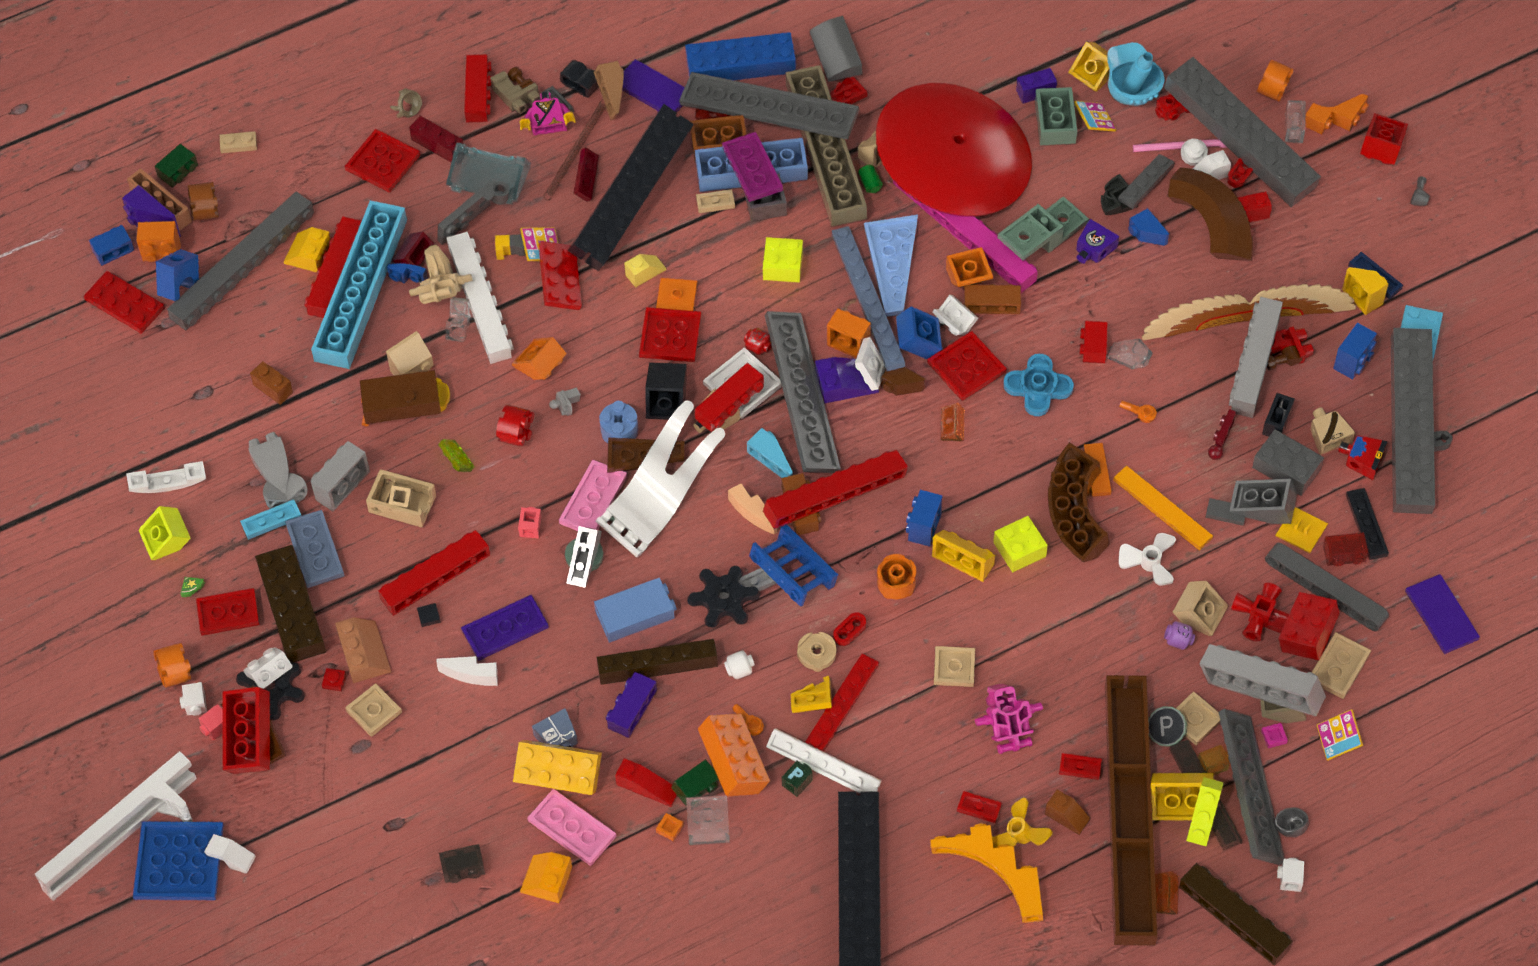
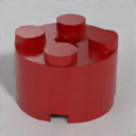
(515, 425)

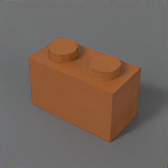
(271, 382)

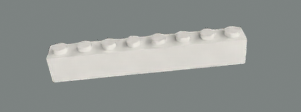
(481, 302)

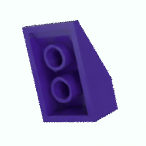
(144, 208)
(840, 379)

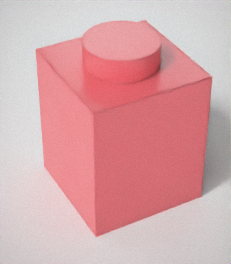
(212, 722)

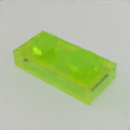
(456, 455)

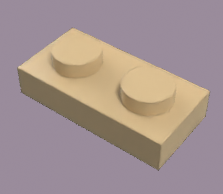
(238, 142)
(715, 201)

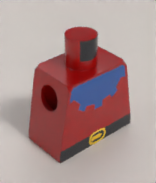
(1364, 455)

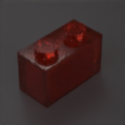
(1345, 549)

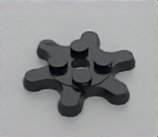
(720, 607)
(281, 692)

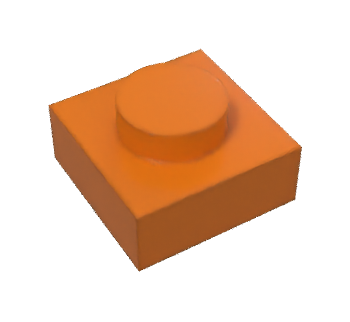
(669, 827)

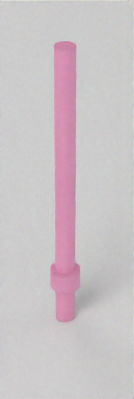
(1173, 145)

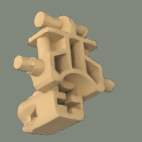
(442, 280)

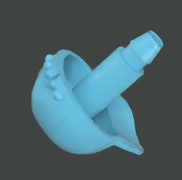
(1133, 74)

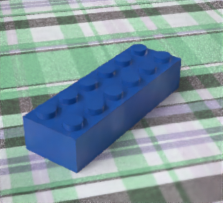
(743, 57)

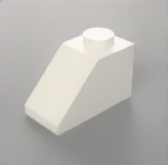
(1215, 165)

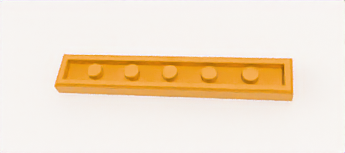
(1163, 508)

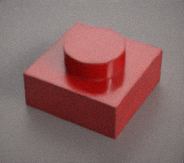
(333, 679)

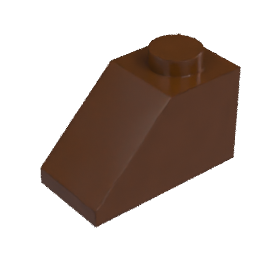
(902, 381)

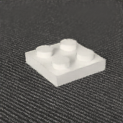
(870, 364)

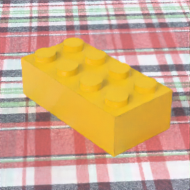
(557, 767)

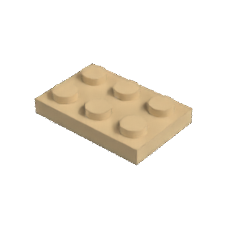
(1340, 665)

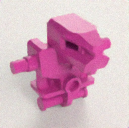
(1008, 717)

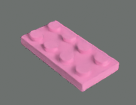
(592, 496)
(571, 827)

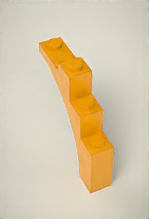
(979, 847)

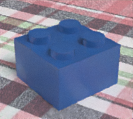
(918, 332)
(1355, 351)
(924, 517)

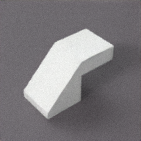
(232, 853)

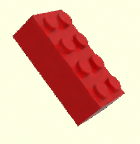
(246, 730)

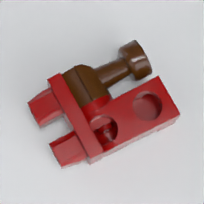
(1289, 343)

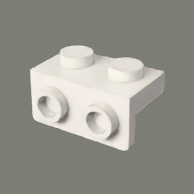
(955, 316)
(268, 667)

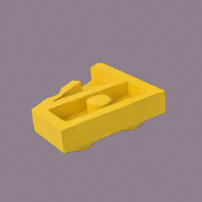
(812, 697)

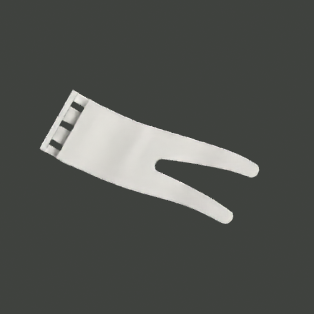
(652, 493)

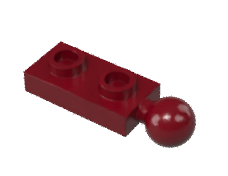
(1216, 451)

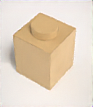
(400, 495)

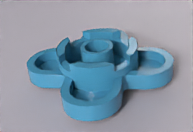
(1038, 384)

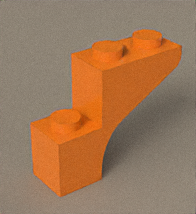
(1343, 115)

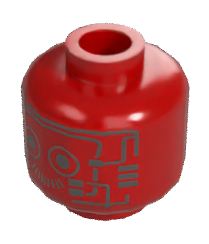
(757, 341)

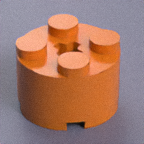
(1275, 80)
(896, 577)
(171, 665)

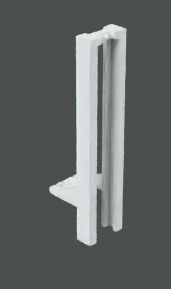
(154, 795)

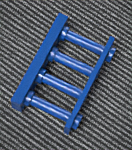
(805, 554)

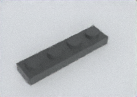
(1146, 181)

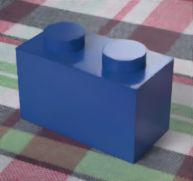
(111, 245)

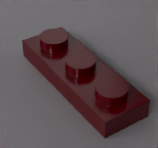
(586, 174)

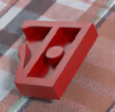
(848, 91)

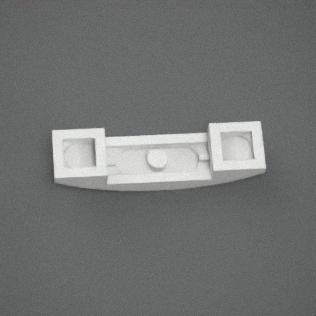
(167, 480)

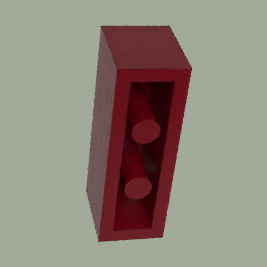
(434, 138)

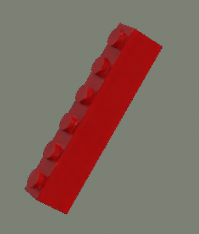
(332, 266)
(434, 572)

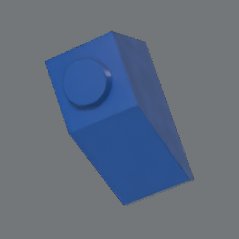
(1148, 228)

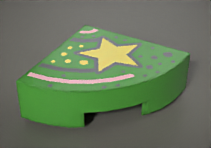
(191, 586)

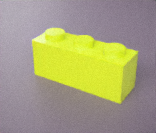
(1205, 811)

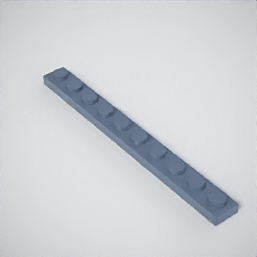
(868, 298)

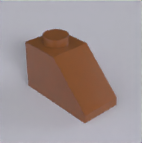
(1066, 812)

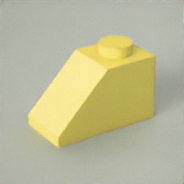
(643, 268)

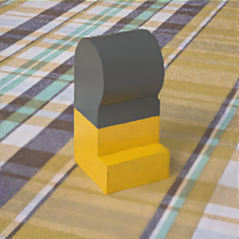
(509, 245)

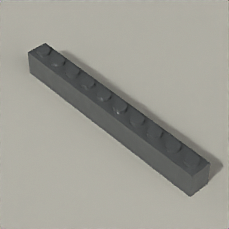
(240, 261)

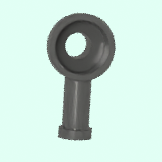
(1420, 197)

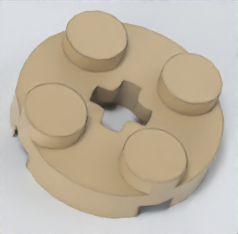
(816, 661)

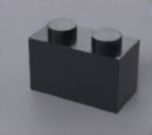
(1278, 414)

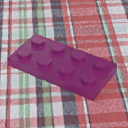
(752, 166)

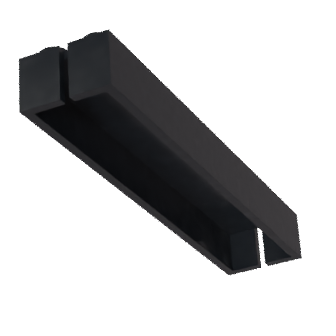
(630, 187)
(859, 879)

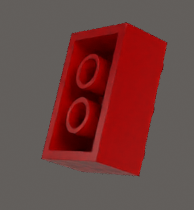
(1309, 626)

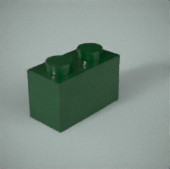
(176, 165)
(696, 782)

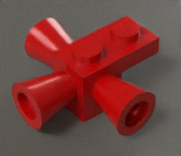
(1261, 612)

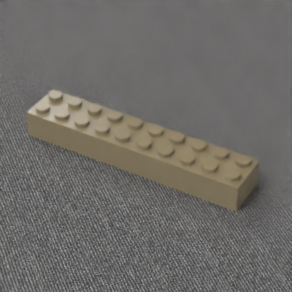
(829, 156)

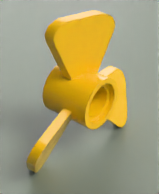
(1020, 830)

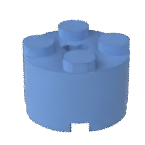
(618, 421)

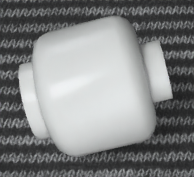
(739, 664)

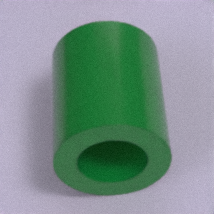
(870, 178)

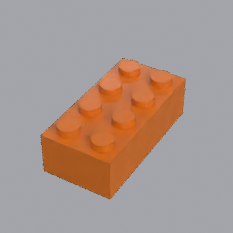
(733, 754)

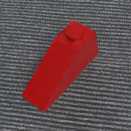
(644, 782)

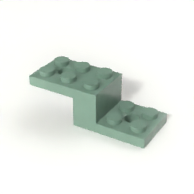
(1043, 228)

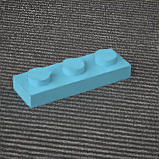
(270, 519)

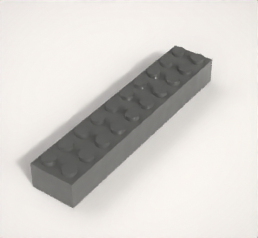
(1242, 132)
(1412, 421)

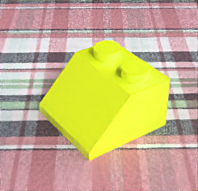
(164, 532)

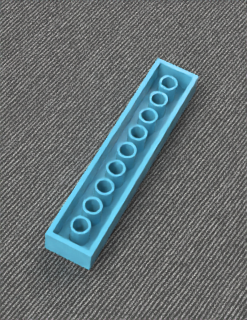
(359, 285)

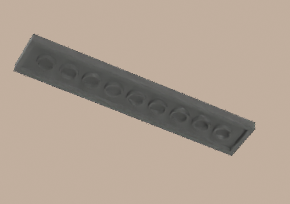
(769, 105)
(802, 392)

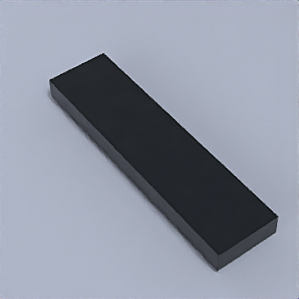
(1367, 523)

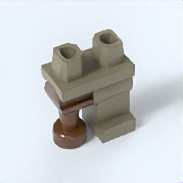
(515, 96)

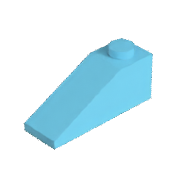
(767, 450)

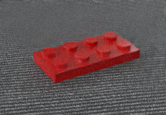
(559, 276)
(124, 302)

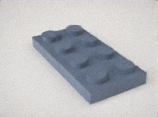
(314, 548)

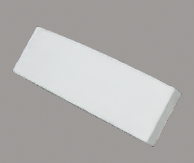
(469, 671)

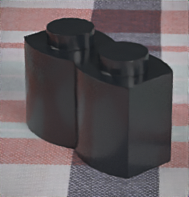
(579, 78)

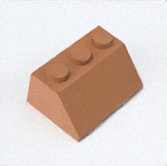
(362, 648)

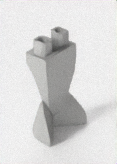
(273, 465)

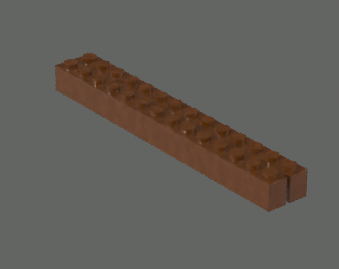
(1130, 811)

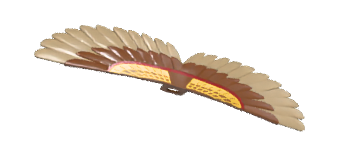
(1231, 309)

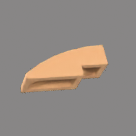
(750, 507)

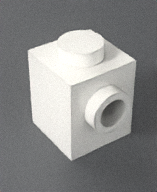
(193, 699)
(1291, 874)

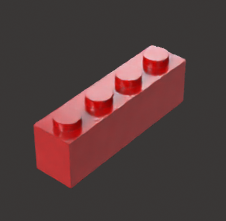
(476, 88)
(729, 397)

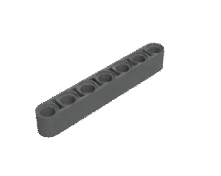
(1326, 585)

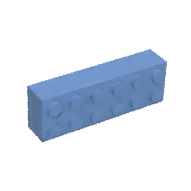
(716, 172)

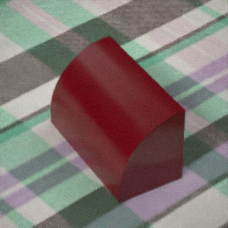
(413, 249)

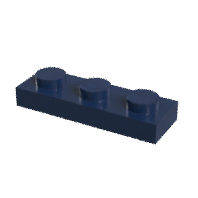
(1364, 262)

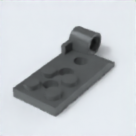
(471, 208)

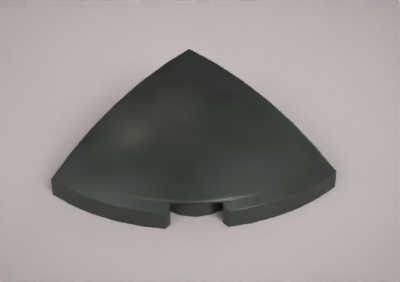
(1109, 201)

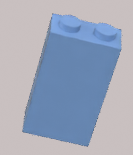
(635, 609)

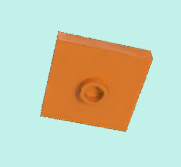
(677, 294)

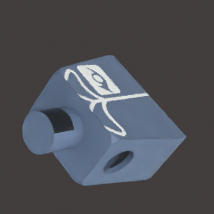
(556, 730)

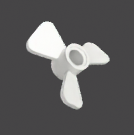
(1131, 556)

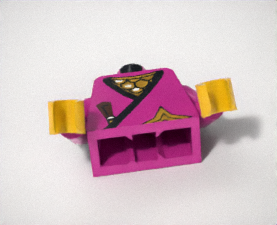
(547, 116)

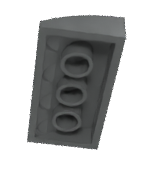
(836, 49)

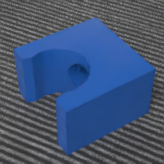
(176, 270)

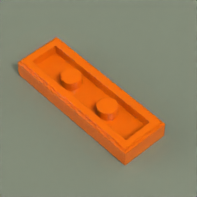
(1101, 485)

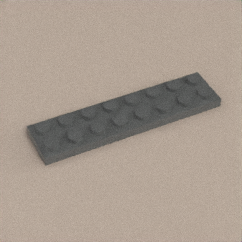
(1251, 787)

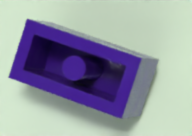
(1028, 84)

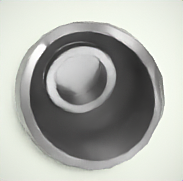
(1291, 822)

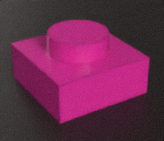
(1274, 735)

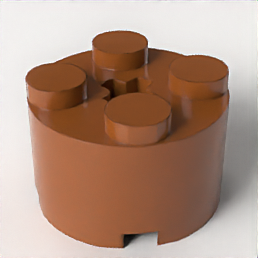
(203, 201)

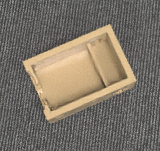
(421, 498)

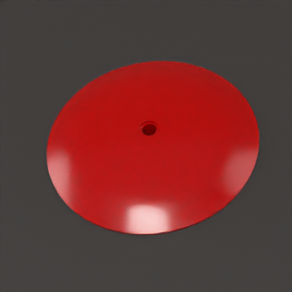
(953, 149)

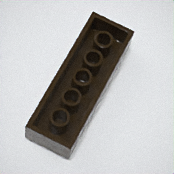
(290, 604)

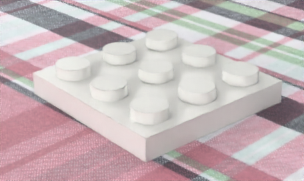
(724, 372)

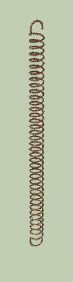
(562, 171)

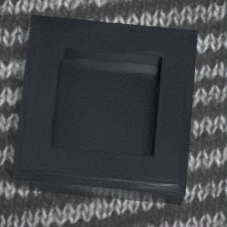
(428, 615)

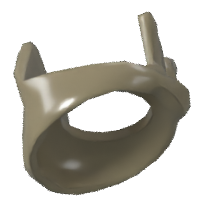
(410, 97)

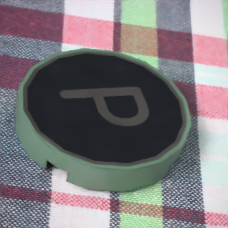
(1167, 726)

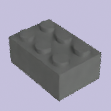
(1288, 459)

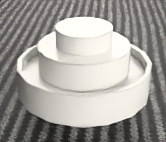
(1193, 151)

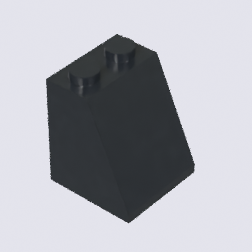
(665, 389)

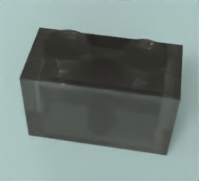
(462, 863)

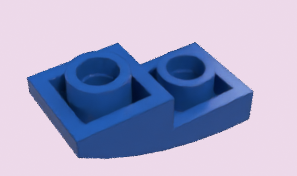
(401, 272)

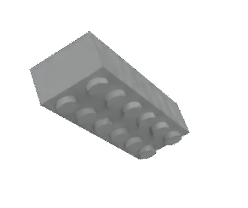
(1255, 356)
(1263, 679)

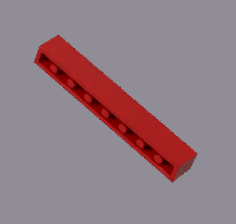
(834, 489)

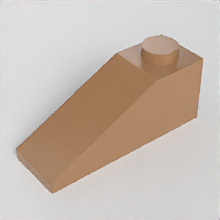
(610, 82)

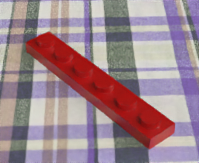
(842, 702)

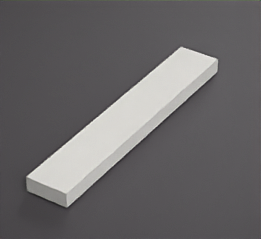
(822, 762)

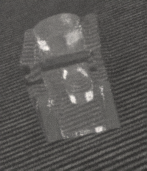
(1130, 353)

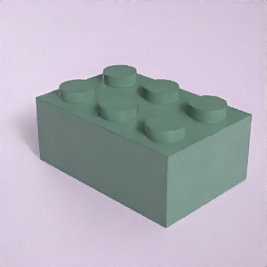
(1055, 116)

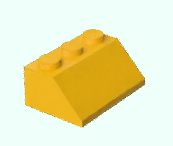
(962, 554)
(1175, 794)

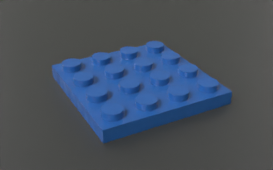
(174, 861)

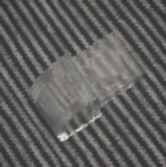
(459, 319)

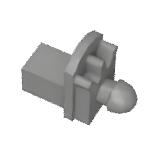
(564, 400)

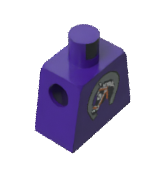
(1095, 242)

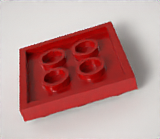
(382, 160)
(670, 334)
(967, 365)

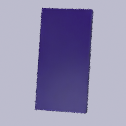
(651, 87)
(1442, 614)
(504, 627)

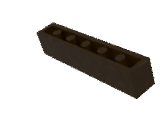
(657, 661)
(1236, 914)

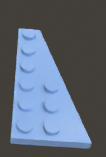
(891, 255)

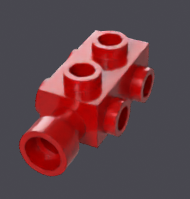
(1169, 108)

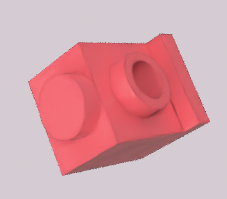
(529, 522)

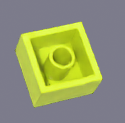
(782, 259)
(1020, 544)

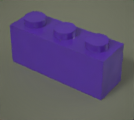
(631, 704)

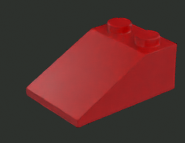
(1383, 139)

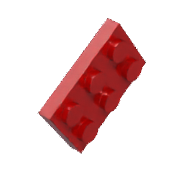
(227, 611)

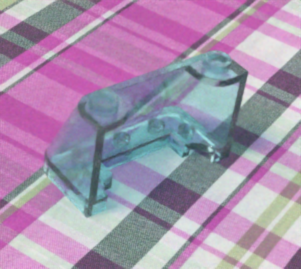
(475, 168)

